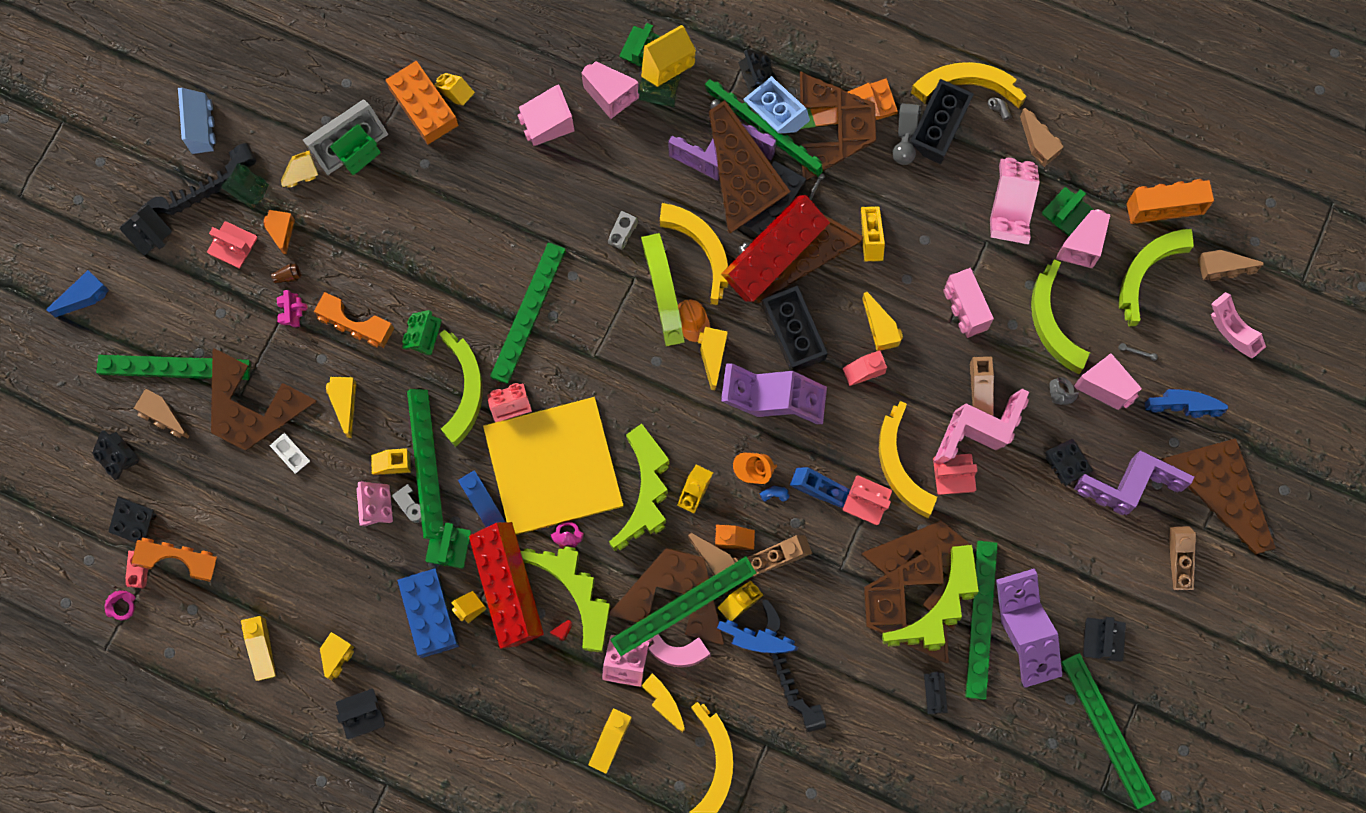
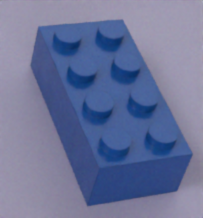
(428, 613)

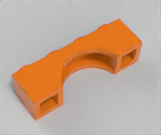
(374, 330)
(199, 564)

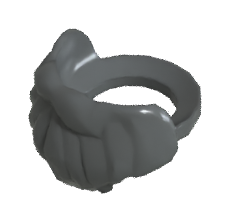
(1059, 395)

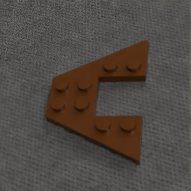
(855, 121)
(239, 424)
(898, 551)
(677, 573)
(886, 597)

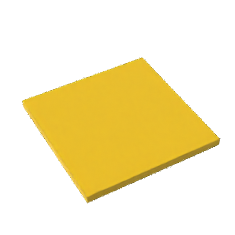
(553, 466)

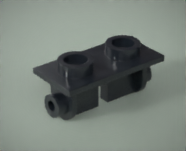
(935, 693)

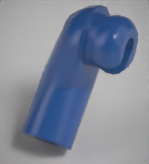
(776, 491)

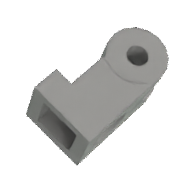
(622, 230)
(406, 503)

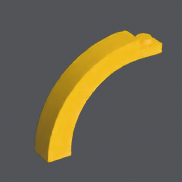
(970, 74)
(694, 227)
(899, 481)
(724, 761)

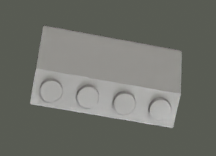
(323, 138)

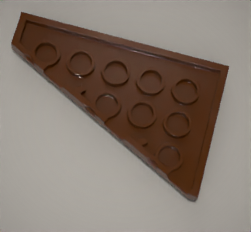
(745, 173)
(826, 246)
(1227, 490)

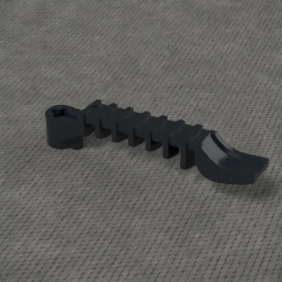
(241, 154)
(812, 716)

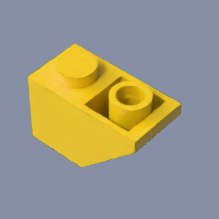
(454, 88)
(299, 168)
(391, 462)
(695, 488)
(740, 601)
(468, 607)
(333, 655)

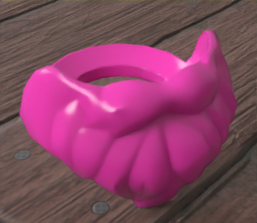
(567, 539)
(115, 596)

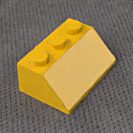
(668, 56)

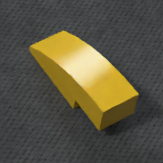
(664, 702)

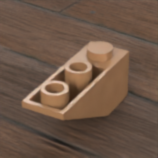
(1041, 142)
(1223, 263)
(982, 383)
(157, 409)
(780, 554)
(1182, 557)

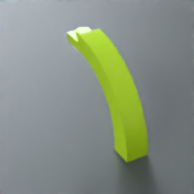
(1166, 245)
(663, 289)
(1047, 329)
(470, 405)

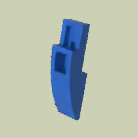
(1194, 403)
(764, 641)

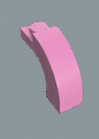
(1234, 328)
(678, 656)

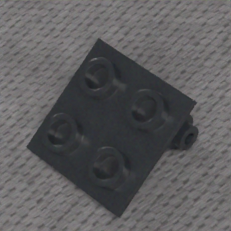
(1068, 461)
(131, 520)

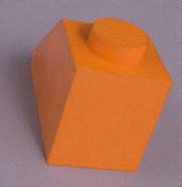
(280, 228)
(734, 537)

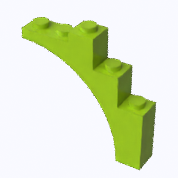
(652, 490)
(581, 586)
(948, 610)

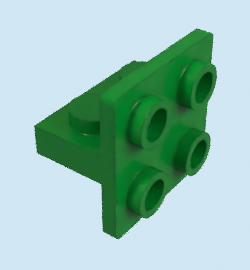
(634, 46)
(355, 149)
(1067, 210)
(421, 332)
(450, 549)

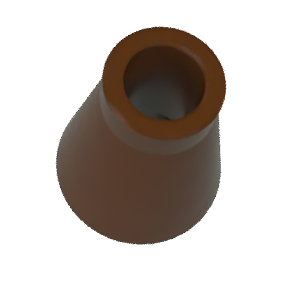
(287, 274)

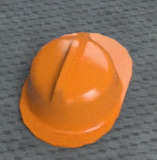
(692, 319)
(753, 467)

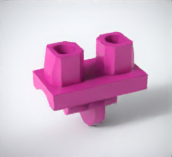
(292, 309)

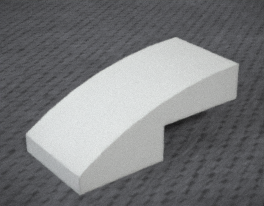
(289, 453)

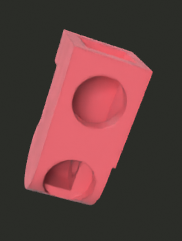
(135, 576)

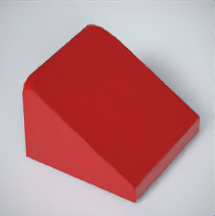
(562, 631)

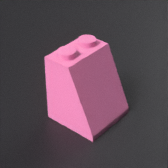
(609, 88)
(546, 117)
(1087, 240)
(1109, 384)

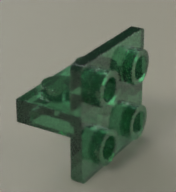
(663, 94)
(245, 186)

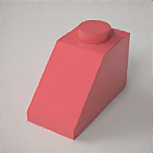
(865, 368)

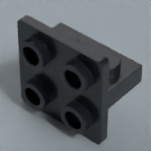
(756, 69)
(145, 230)
(114, 454)
(1104, 639)
(360, 714)

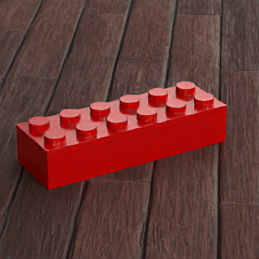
(775, 248)
(506, 585)

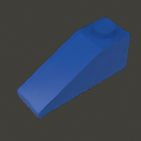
(82, 293)
(819, 486)
(480, 499)

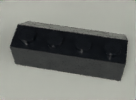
(941, 120)

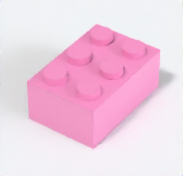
(968, 303)

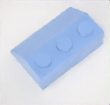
(778, 107)
(196, 120)

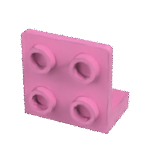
(627, 668)

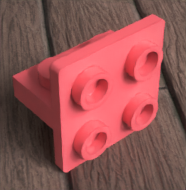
(231, 244)
(508, 402)
(956, 475)
(867, 500)

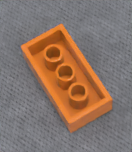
(422, 102)
(1170, 201)

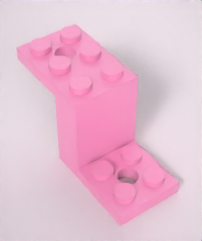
(1014, 200)
(982, 427)

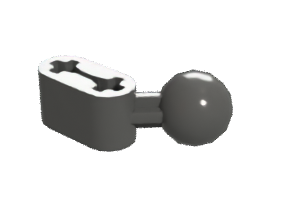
(909, 118)

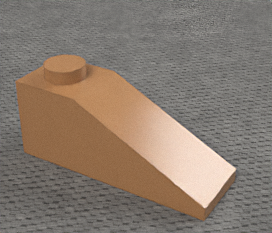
(715, 558)

